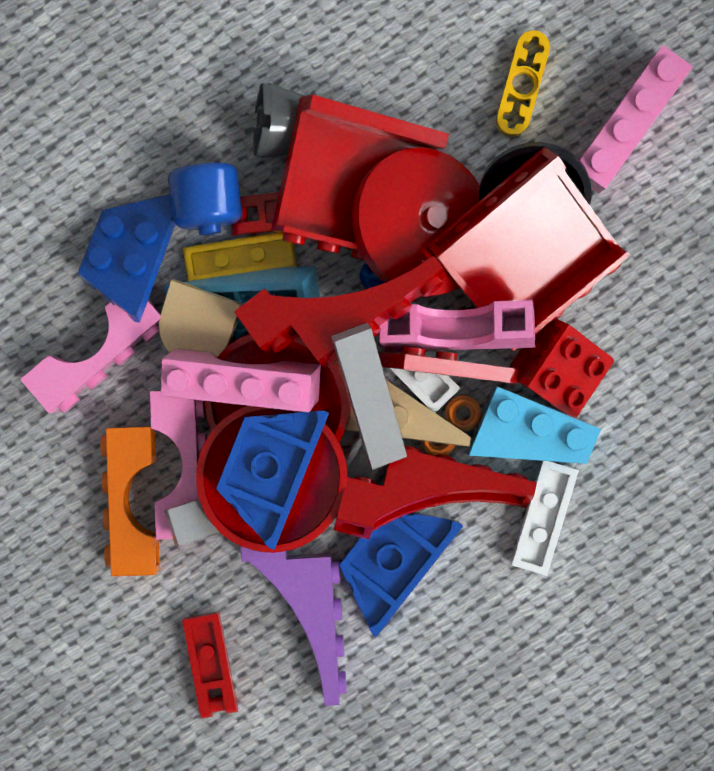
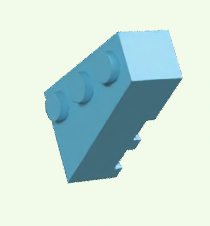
(530, 431)

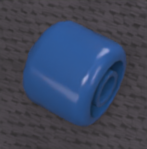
(205, 197)

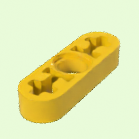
(520, 55)

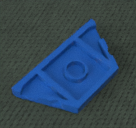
(128, 252)
(269, 468)
(393, 562)

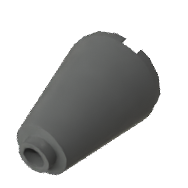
(275, 120)

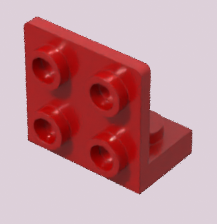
(562, 367)

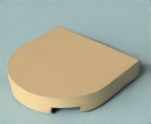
(197, 319)

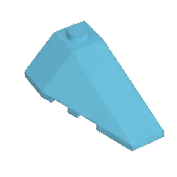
(241, 287)

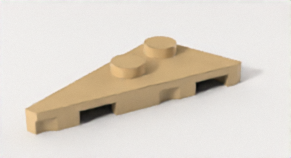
(418, 421)

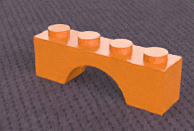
(132, 547)

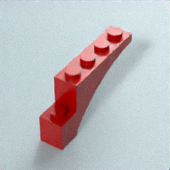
(276, 318)
(423, 483)

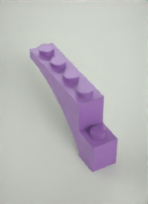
(308, 588)

